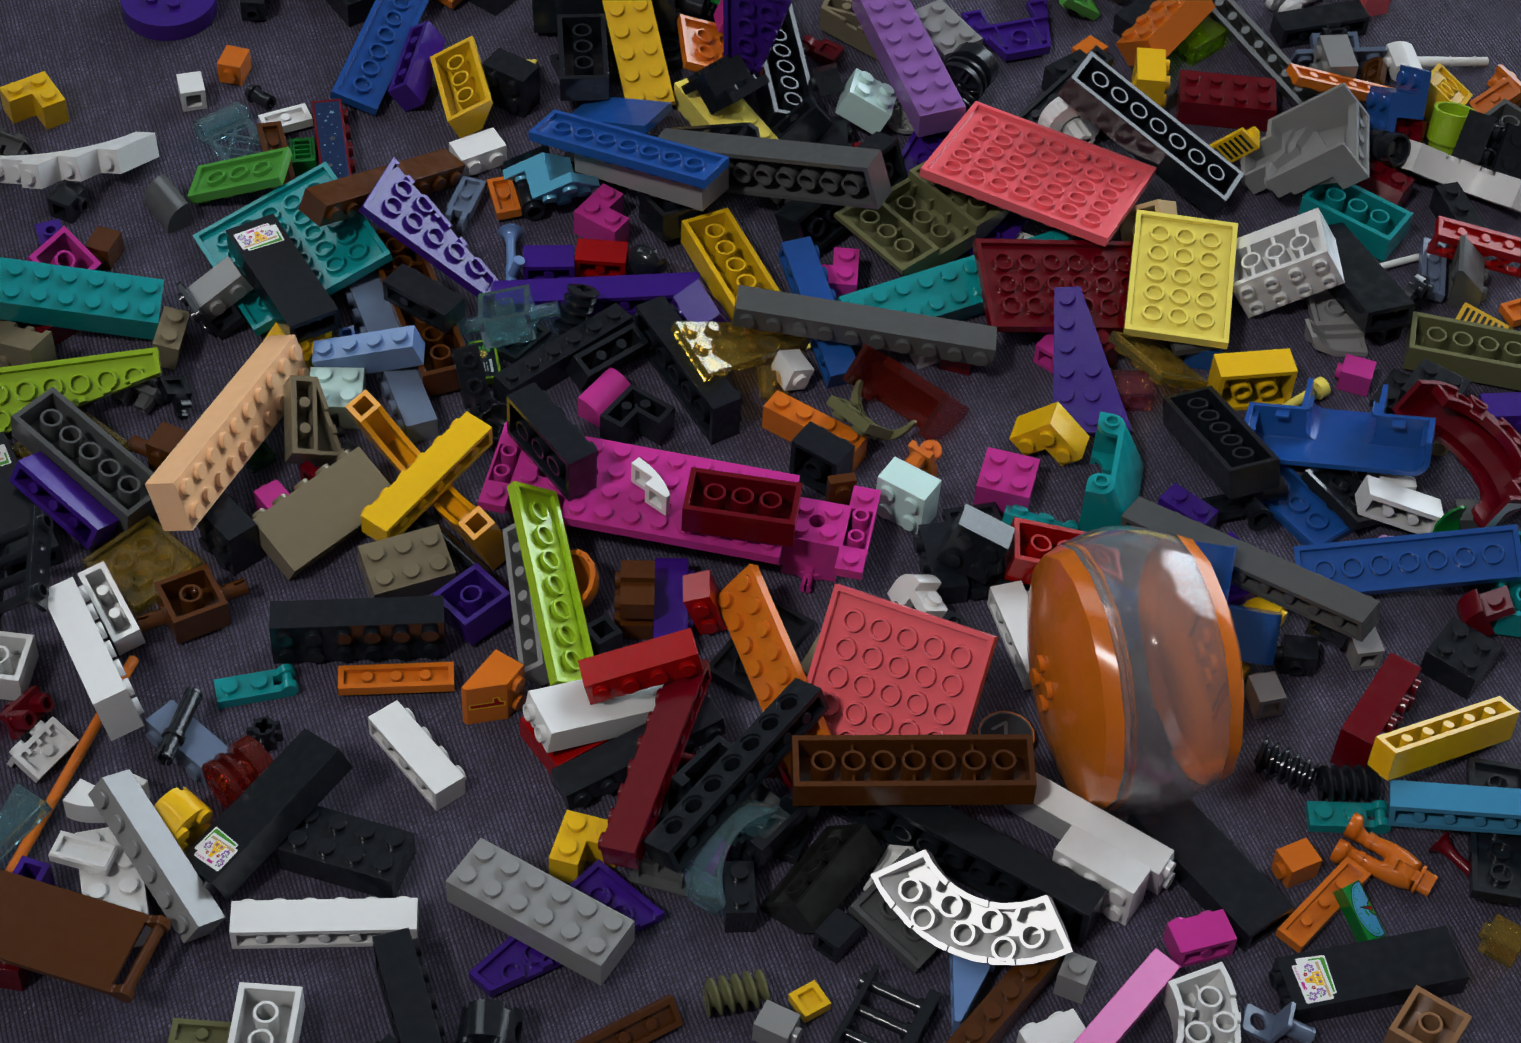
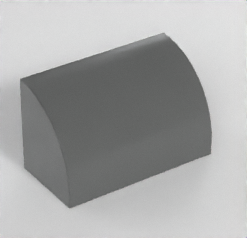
(167, 204)

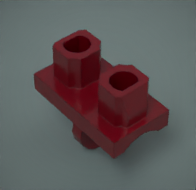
(1412, 128)
(26, 711)

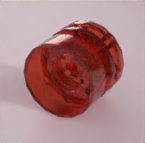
(233, 773)

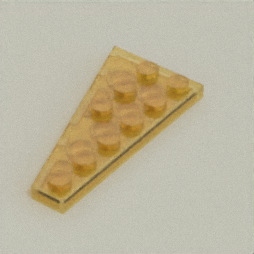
(723, 347)

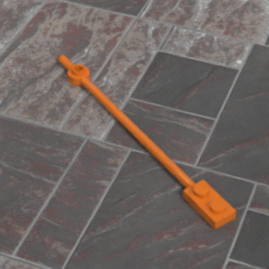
(66, 776)

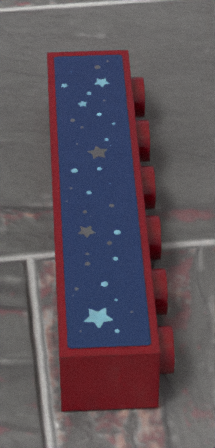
(332, 136)

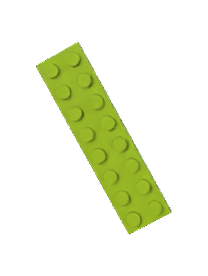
(551, 580)

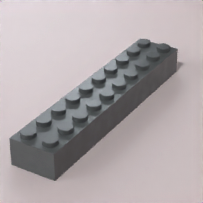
(796, 168)

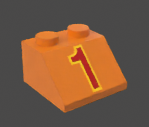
(494, 690)

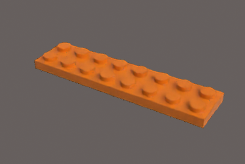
(762, 641)

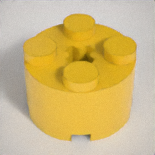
(184, 816)

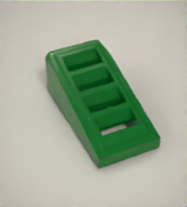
(303, 154)

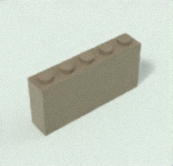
(319, 512)

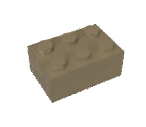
(406, 564)

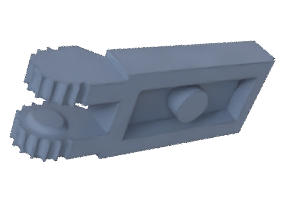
(465, 201)

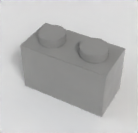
(220, 288)

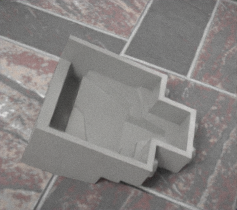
(1312, 146)

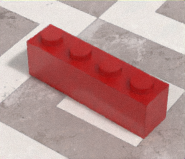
(640, 666)

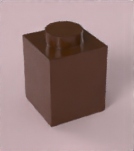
(106, 246)

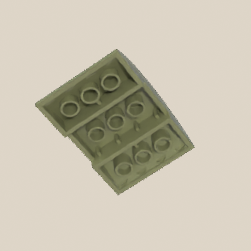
(922, 224)

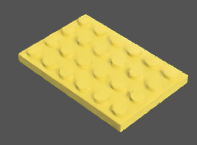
(1181, 279)

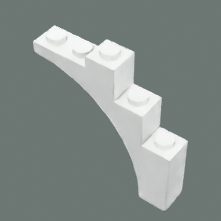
(79, 164)

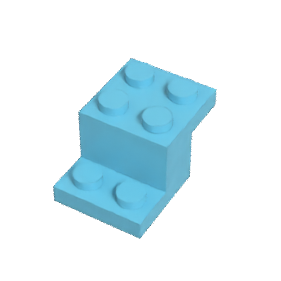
(551, 178)

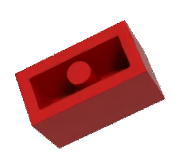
(600, 257)
(701, 602)

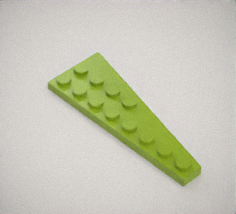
(76, 378)

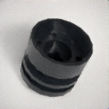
(972, 68)

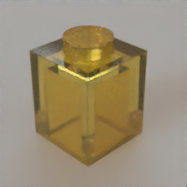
(1501, 940)

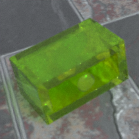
(1202, 42)

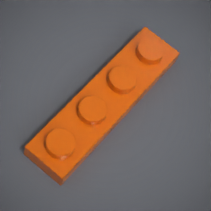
(396, 678)
(1319, 906)

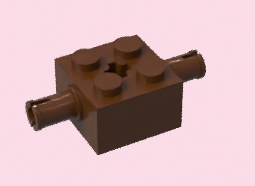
(158, 445)
(192, 604)

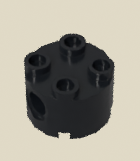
(489, 1023)

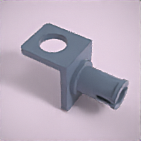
(1277, 1025)

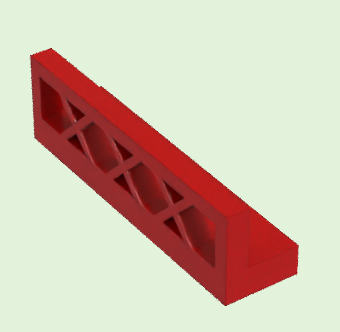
(1487, 241)

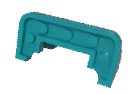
(1119, 484)

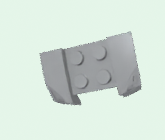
(1332, 328)

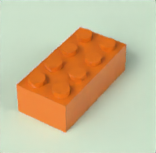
(1163, 26)

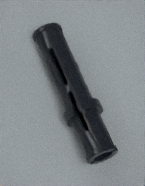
(174, 735)

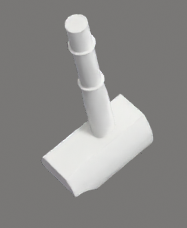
(1403, 53)

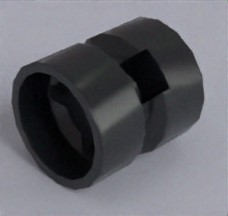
(1389, 146)

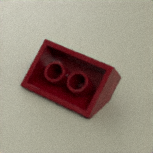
(1387, 183)

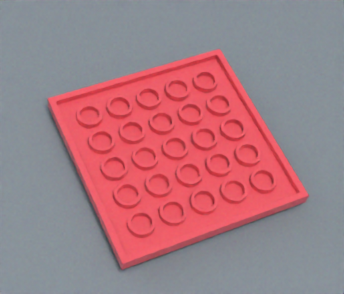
(897, 668)

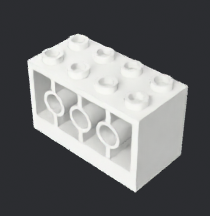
(1286, 263)

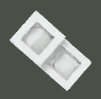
(655, 489)

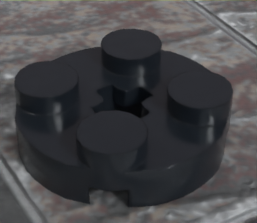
(1419, 290)

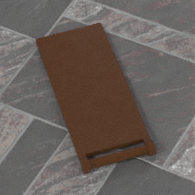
(74, 935)

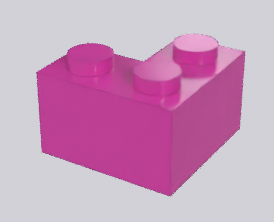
(602, 216)
(844, 271)

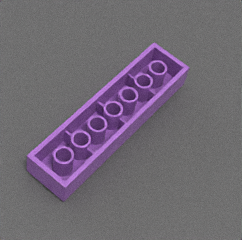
(911, 64)

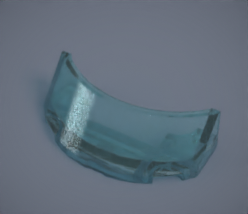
(705, 868)

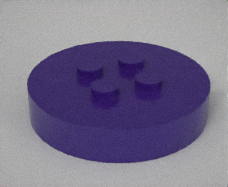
(168, 18)

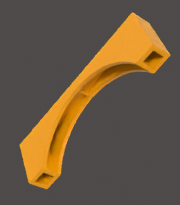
(465, 518)

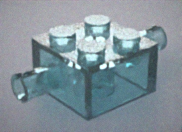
(508, 316)

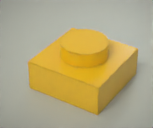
(809, 1001)

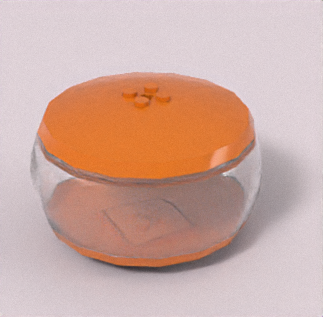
(1134, 668)

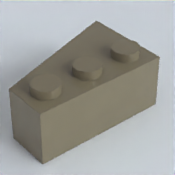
(841, 22)
(25, 345)

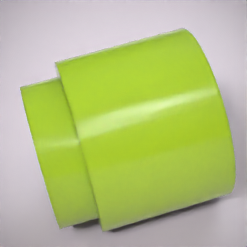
(1446, 125)

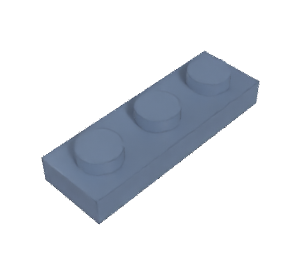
(1433, 268)

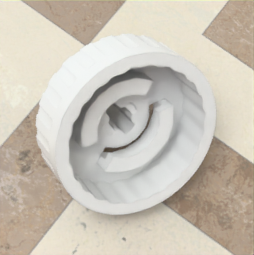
(1060, 116)

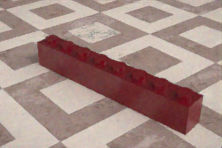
(652, 768)

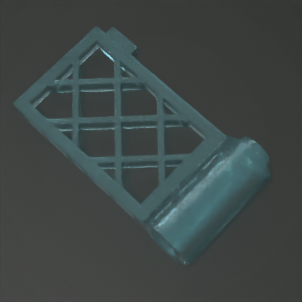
(224, 125)

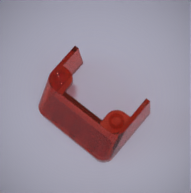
(905, 392)

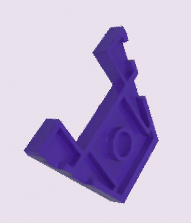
(1015, 38)

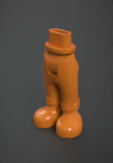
(1398, 867)

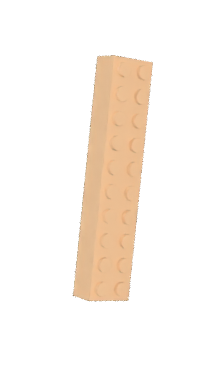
(225, 435)

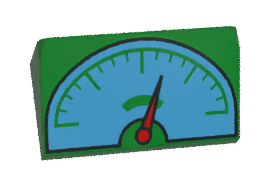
(1359, 912)

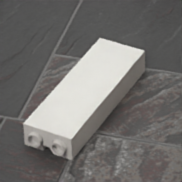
(568, 720)
(1058, 809)

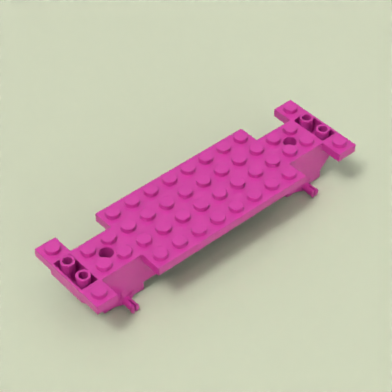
(828, 535)

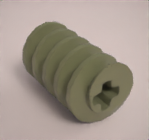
(734, 992)

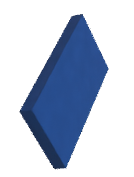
(626, 112)
(1306, 513)

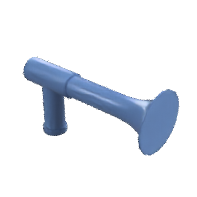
(511, 234)

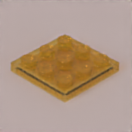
(1157, 361)
(141, 558)

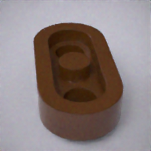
(1374, 71)

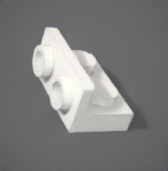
(43, 750)

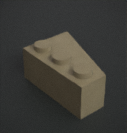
(307, 423)

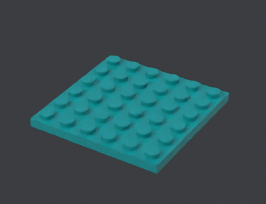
(334, 252)

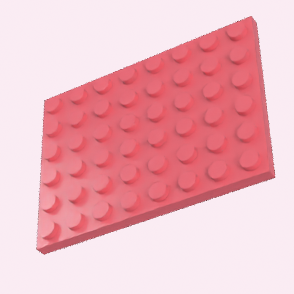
(1038, 173)

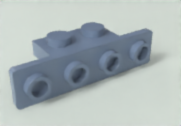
(1306, 56)

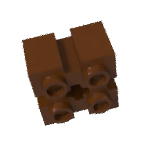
(635, 599)

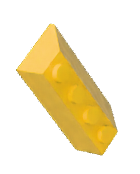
(462, 86)

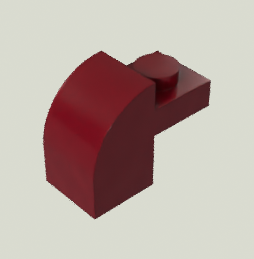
(1480, 609)

